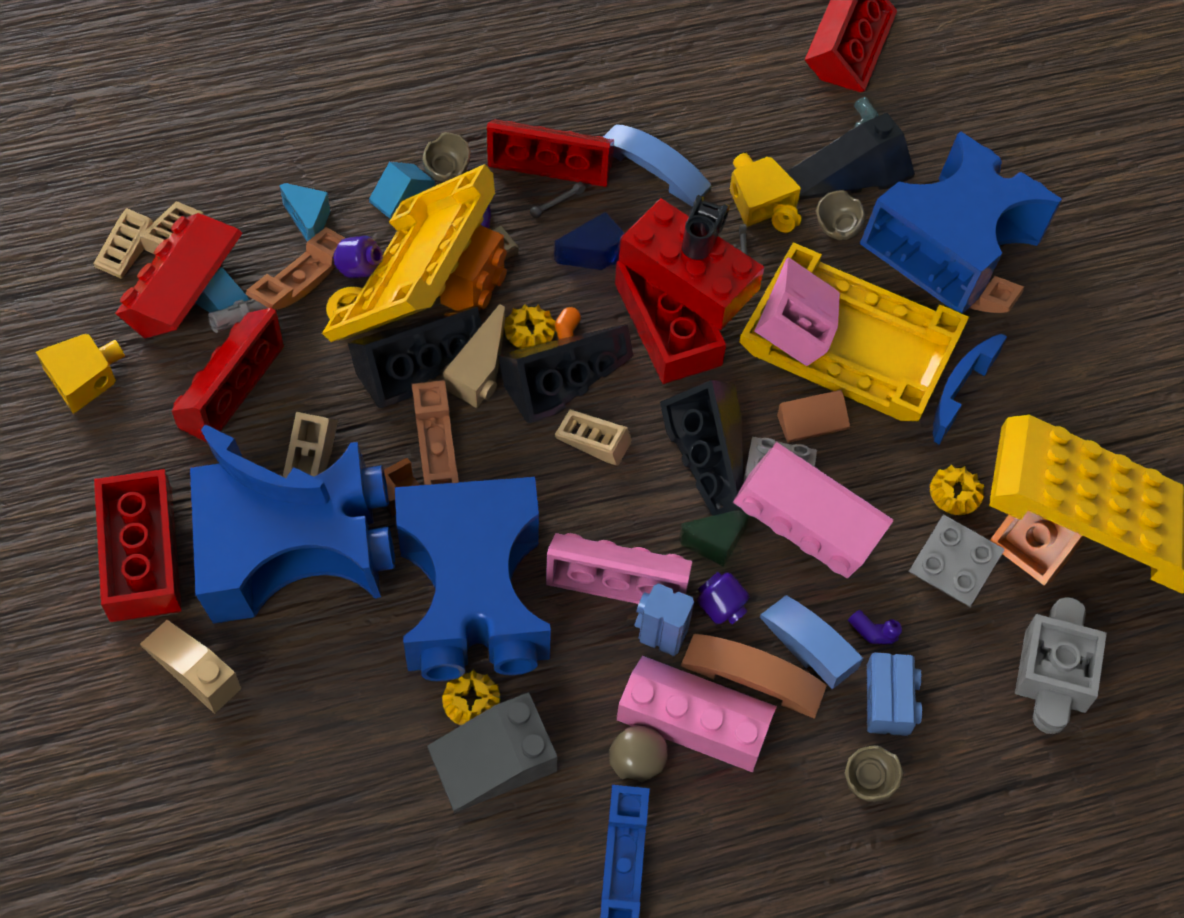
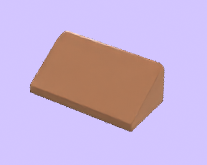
(813, 416)

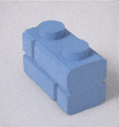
(664, 618)
(892, 694)

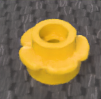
(780, 219)

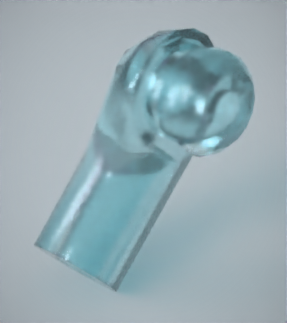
(865, 109)

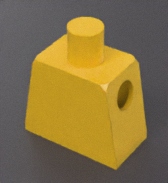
(760, 187)
(80, 368)

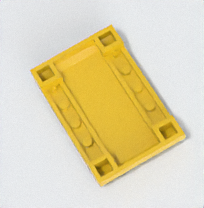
(421, 256)
(884, 344)
(1092, 494)

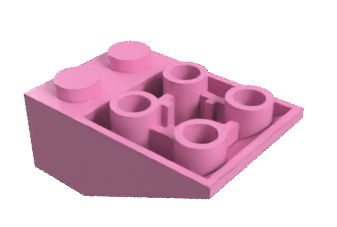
(800, 314)

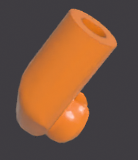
(567, 322)

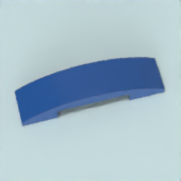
(978, 359)
(295, 488)
(624, 852)

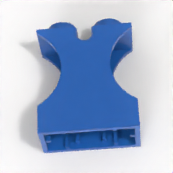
(952, 229)
(258, 544)
(469, 546)

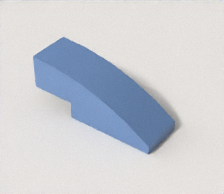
(812, 640)

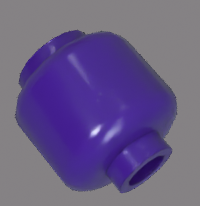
(357, 256)
(723, 598)

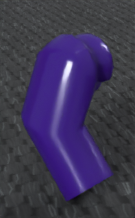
(875, 633)

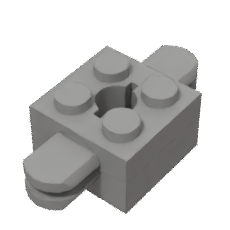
(1060, 665)

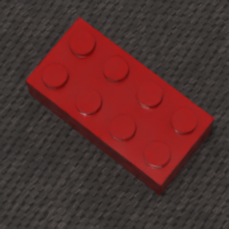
(708, 286)
(673, 335)
(137, 546)

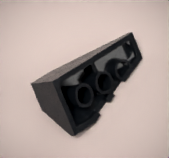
(861, 158)
(410, 354)
(555, 372)
(709, 435)

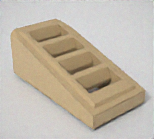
(131, 225)
(152, 236)
(612, 446)

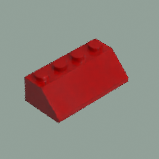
(850, 41)
(549, 152)
(177, 274)
(230, 373)

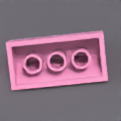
(812, 510)
(612, 570)
(696, 713)

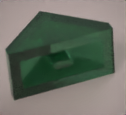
(714, 535)

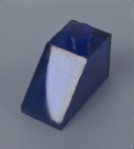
(590, 245)

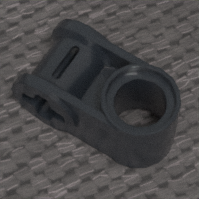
(703, 228)

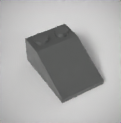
(494, 753)

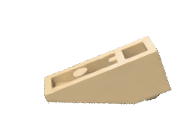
(475, 368)
(310, 444)
(193, 665)

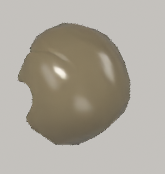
(446, 157)
(840, 215)
(638, 753)
(873, 773)

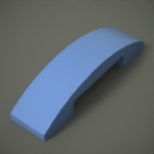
(661, 160)

